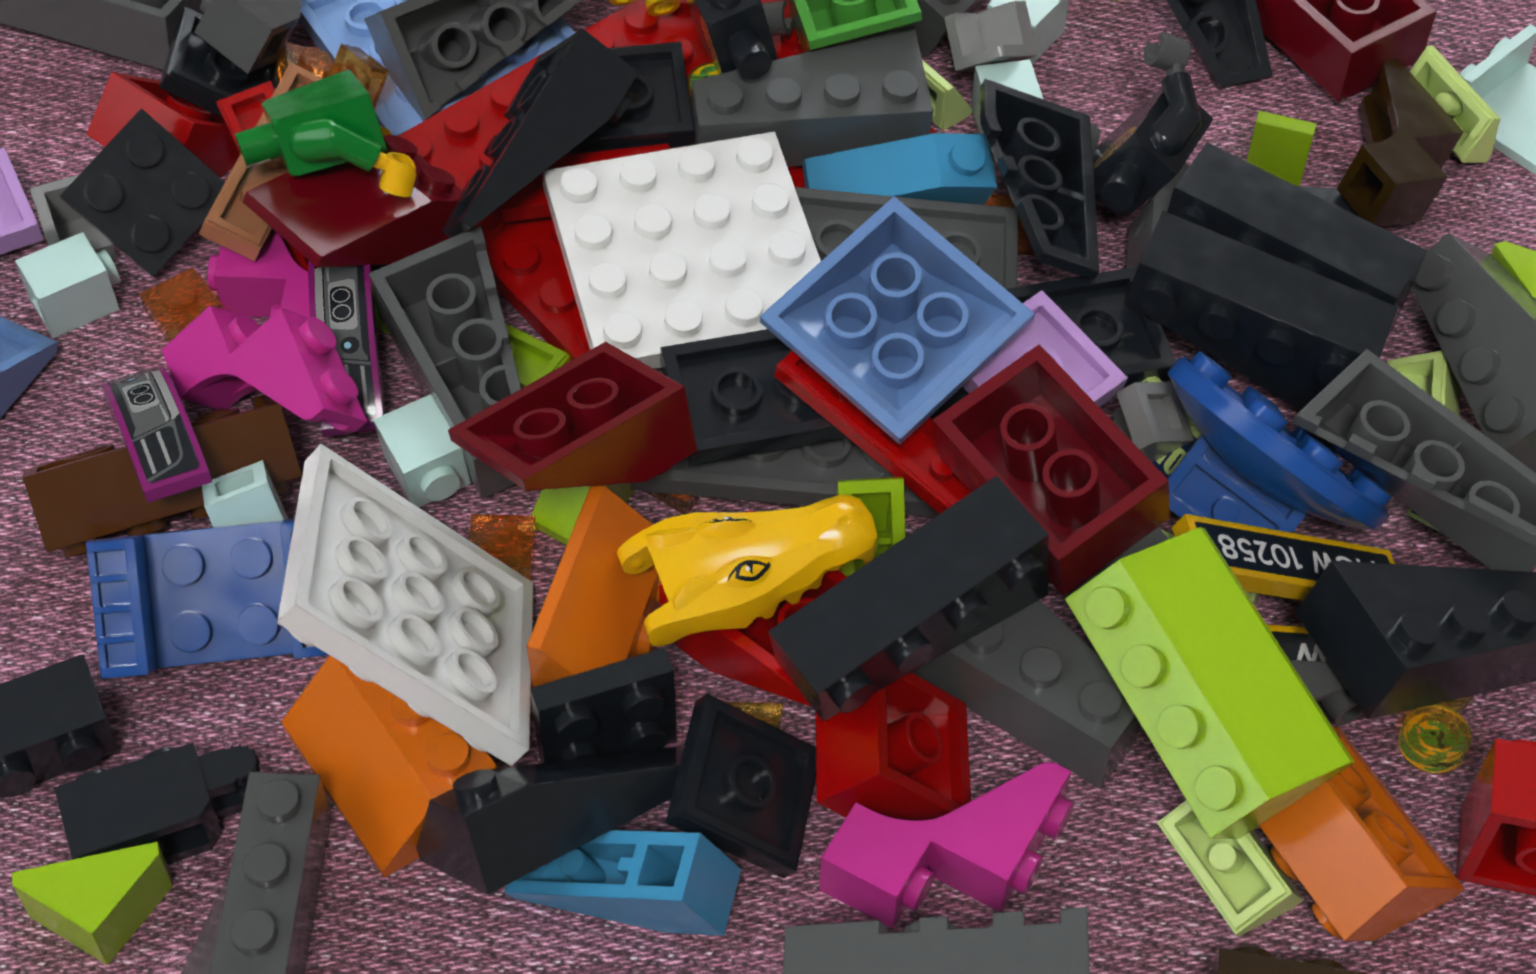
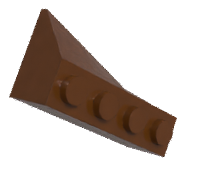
(101, 494)

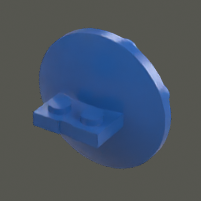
(1254, 467)

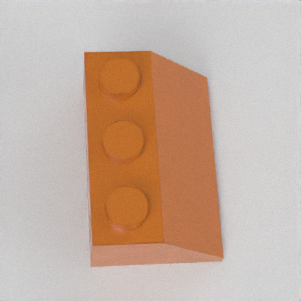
(593, 606)
(377, 759)
(1359, 855)

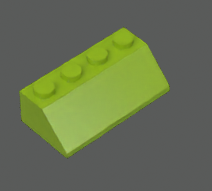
(1208, 683)

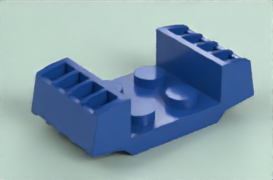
(190, 597)

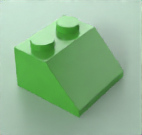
(839, 21)

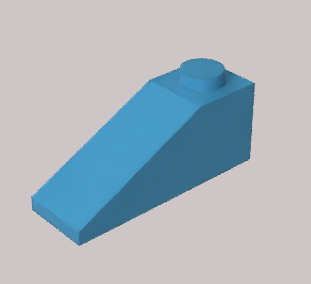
(917, 167)
(640, 880)

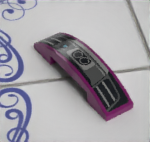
(346, 304)
(156, 433)

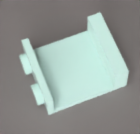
(1509, 88)

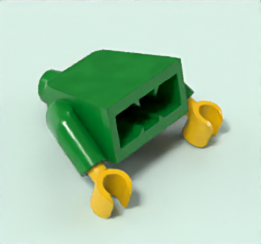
(327, 127)

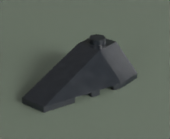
(1225, 38)
(555, 109)
(1048, 172)
(526, 816)

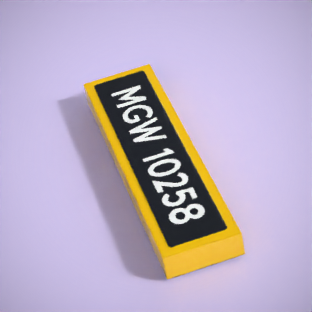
(1277, 560)

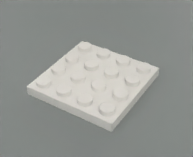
(680, 241)
(410, 605)

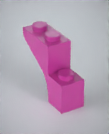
(261, 285)
(285, 358)
(977, 849)

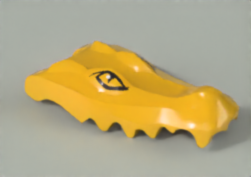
(741, 565)

